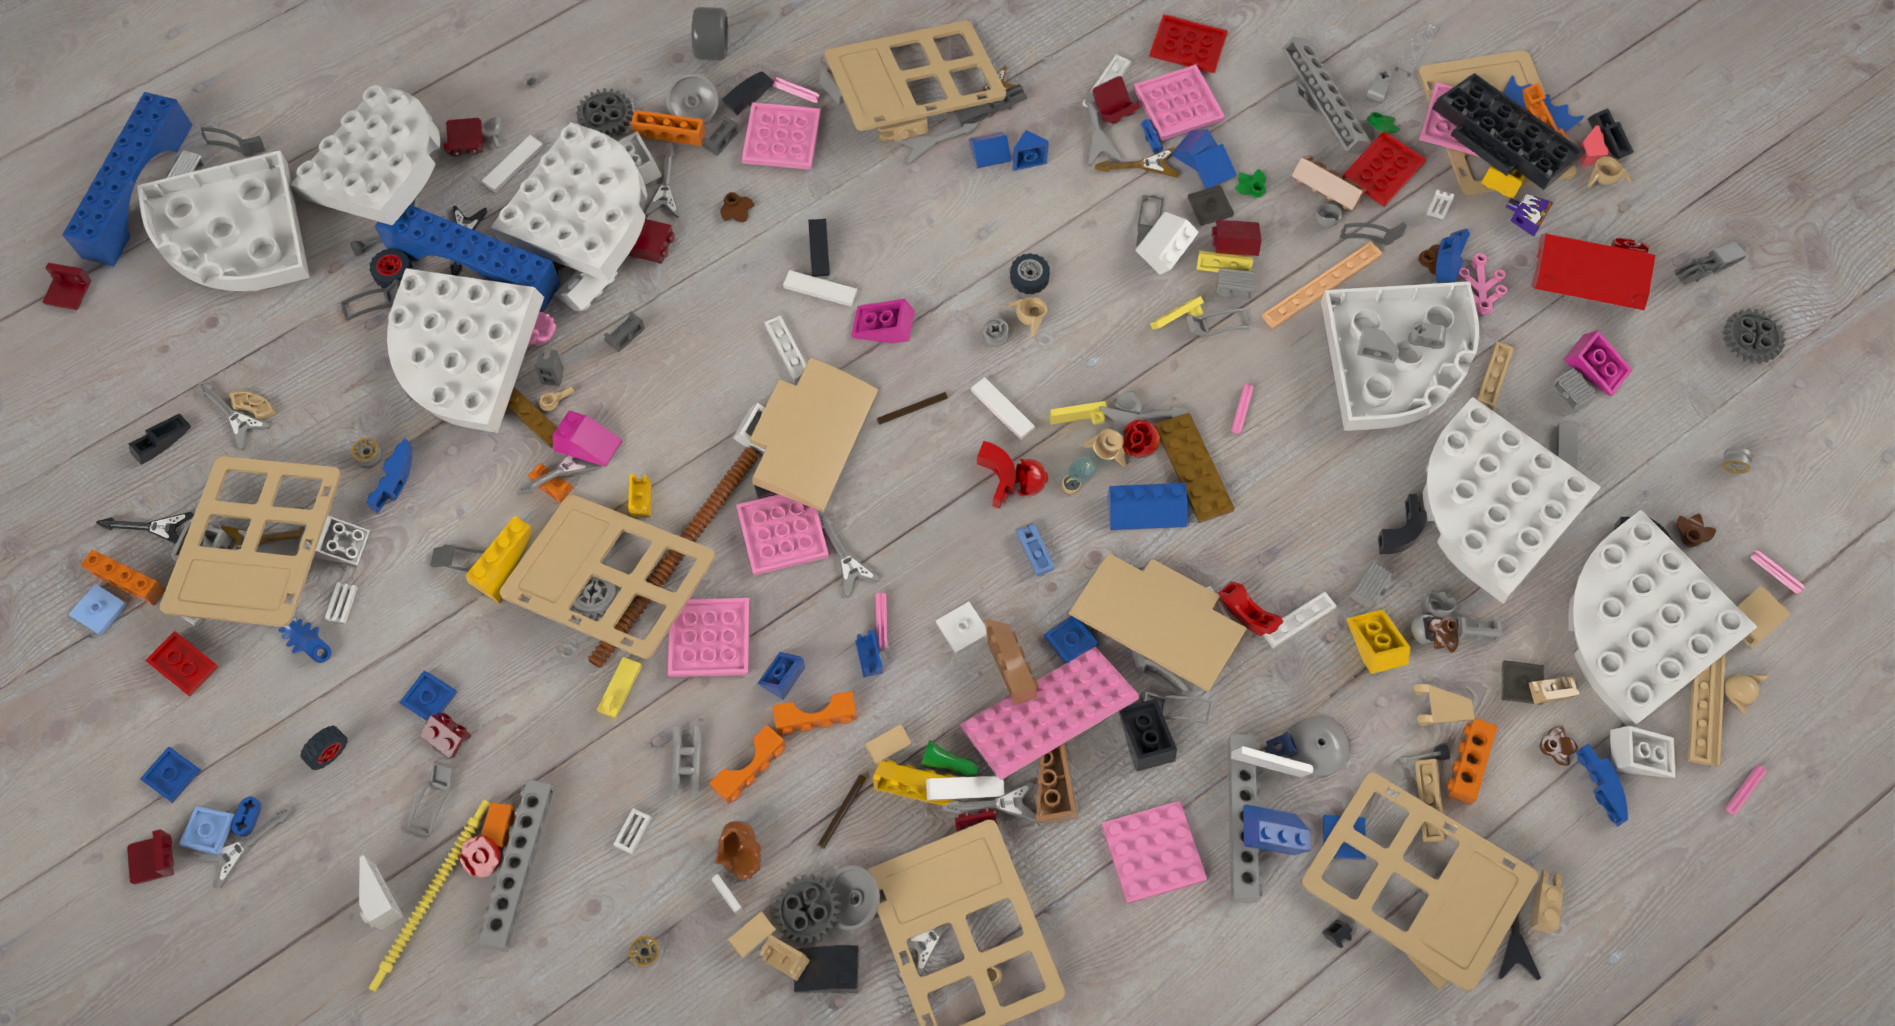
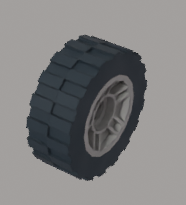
(1023, 267)

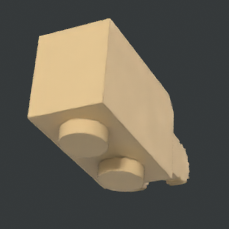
(903, 130)
(1547, 904)

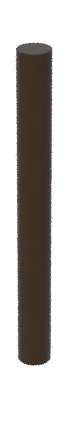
(911, 408)
(841, 811)

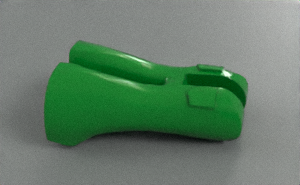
(940, 758)

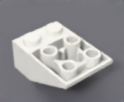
(339, 542)

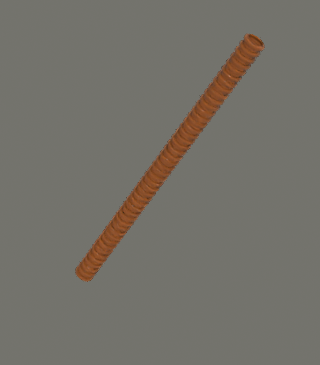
(672, 559)

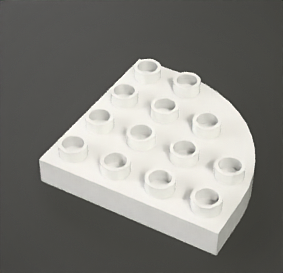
(374, 158)
(578, 204)
(228, 224)
(460, 344)
(1422, 378)
(1499, 498)
(1648, 620)

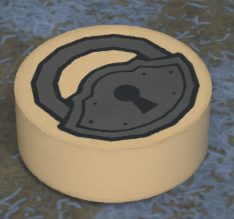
(1070, 485)

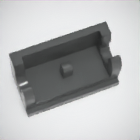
(721, 136)
(625, 332)
(550, 369)

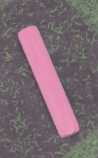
(796, 90)
(1242, 408)
(1777, 571)
(881, 621)
(1746, 789)

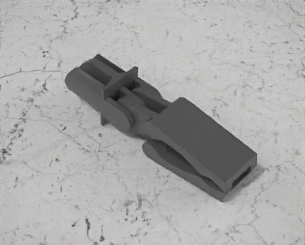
(980, 112)
(1716, 261)

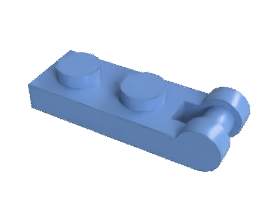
(1035, 550)

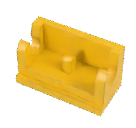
(639, 496)

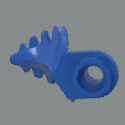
(305, 640)

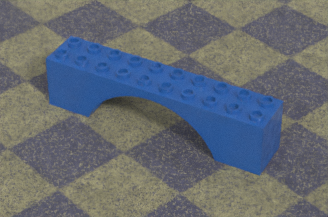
(101, 220)
(426, 234)

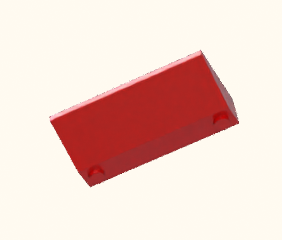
(1594, 271)

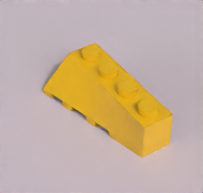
(500, 559)
(906, 781)

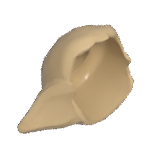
(1607, 172)
(1030, 312)
(1108, 446)
(1743, 689)

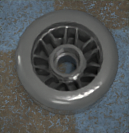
(709, 33)

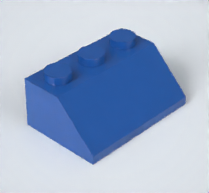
(1275, 831)

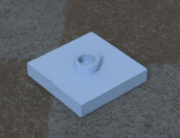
(98, 609)
(207, 830)

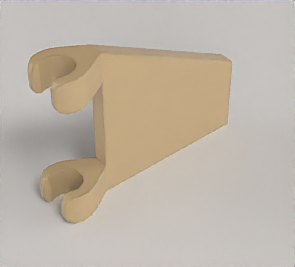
(1445, 706)

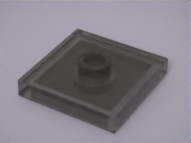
(1210, 205)
(1516, 680)

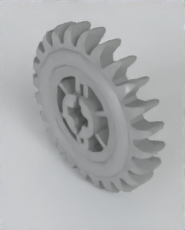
(596, 602)

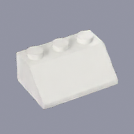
(1166, 242)
(581, 290)

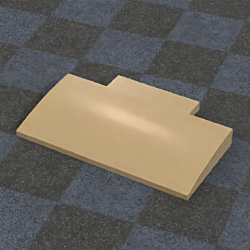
(810, 433)
(1160, 618)

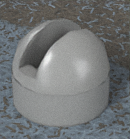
(533, 80)

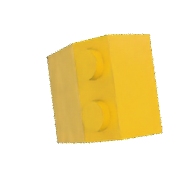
(1506, 185)
(1379, 641)

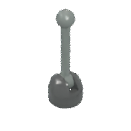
(359, 247)

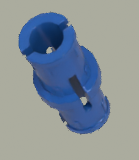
(1151, 136)

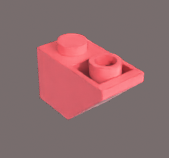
(1594, 147)

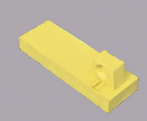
(1213, 261)
(1191, 307)
(1078, 412)
(619, 687)

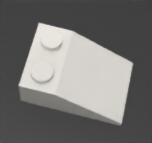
(641, 156)
(748, 426)
(1642, 752)
(375, 898)

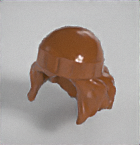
(739, 850)

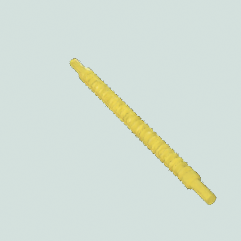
(386, 966)

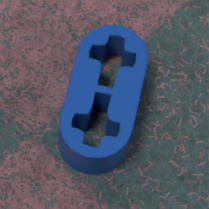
(246, 816)

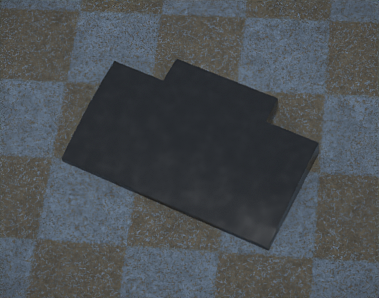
(1506, 132)

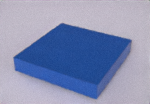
(1214, 166)
(1070, 639)
(428, 696)
(170, 774)
(1345, 851)

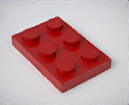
(182, 663)

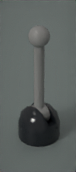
(1440, 752)

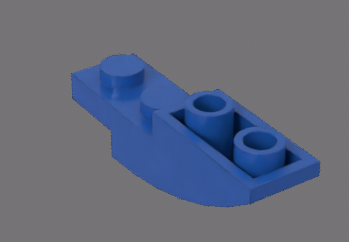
(1449, 256)
(397, 471)
(1610, 790)

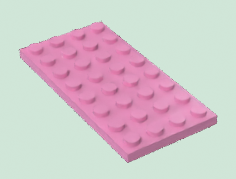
(1065, 706)

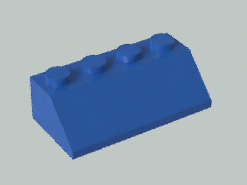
(1147, 506)

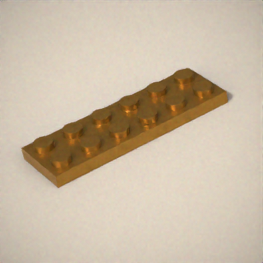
(1194, 467)

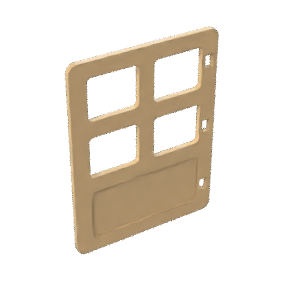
(1495, 70)
(878, 89)
(571, 554)
(243, 582)
(945, 885)
(1465, 907)

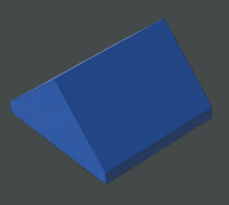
(1193, 144)
(990, 149)
(1030, 151)
(782, 674)

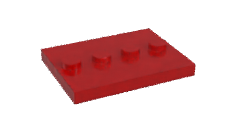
(1188, 43)
(1385, 168)

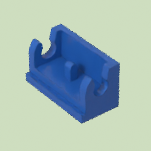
(869, 654)

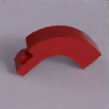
(998, 461)
(1247, 611)

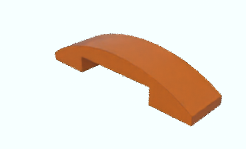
(1535, 105)

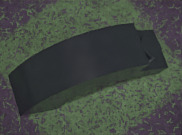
(1400, 539)

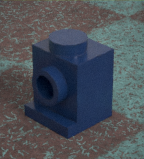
(1288, 746)

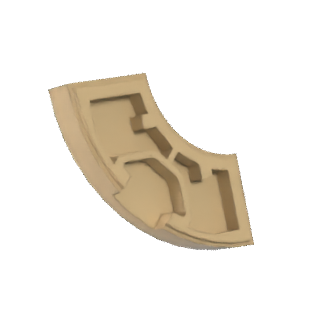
(252, 403)

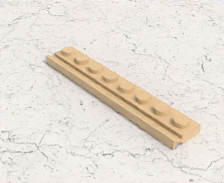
(1706, 715)

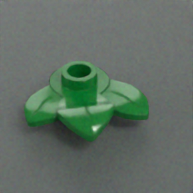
(1382, 122)
(1250, 184)

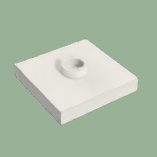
(962, 627)

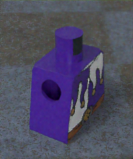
(1529, 212)

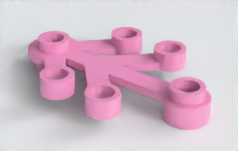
(1482, 287)

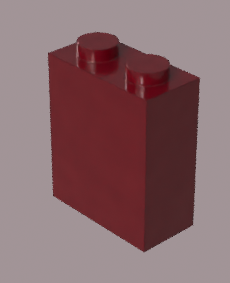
(1236, 237)
(653, 241)

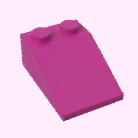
(884, 321)
(1598, 362)
(585, 439)

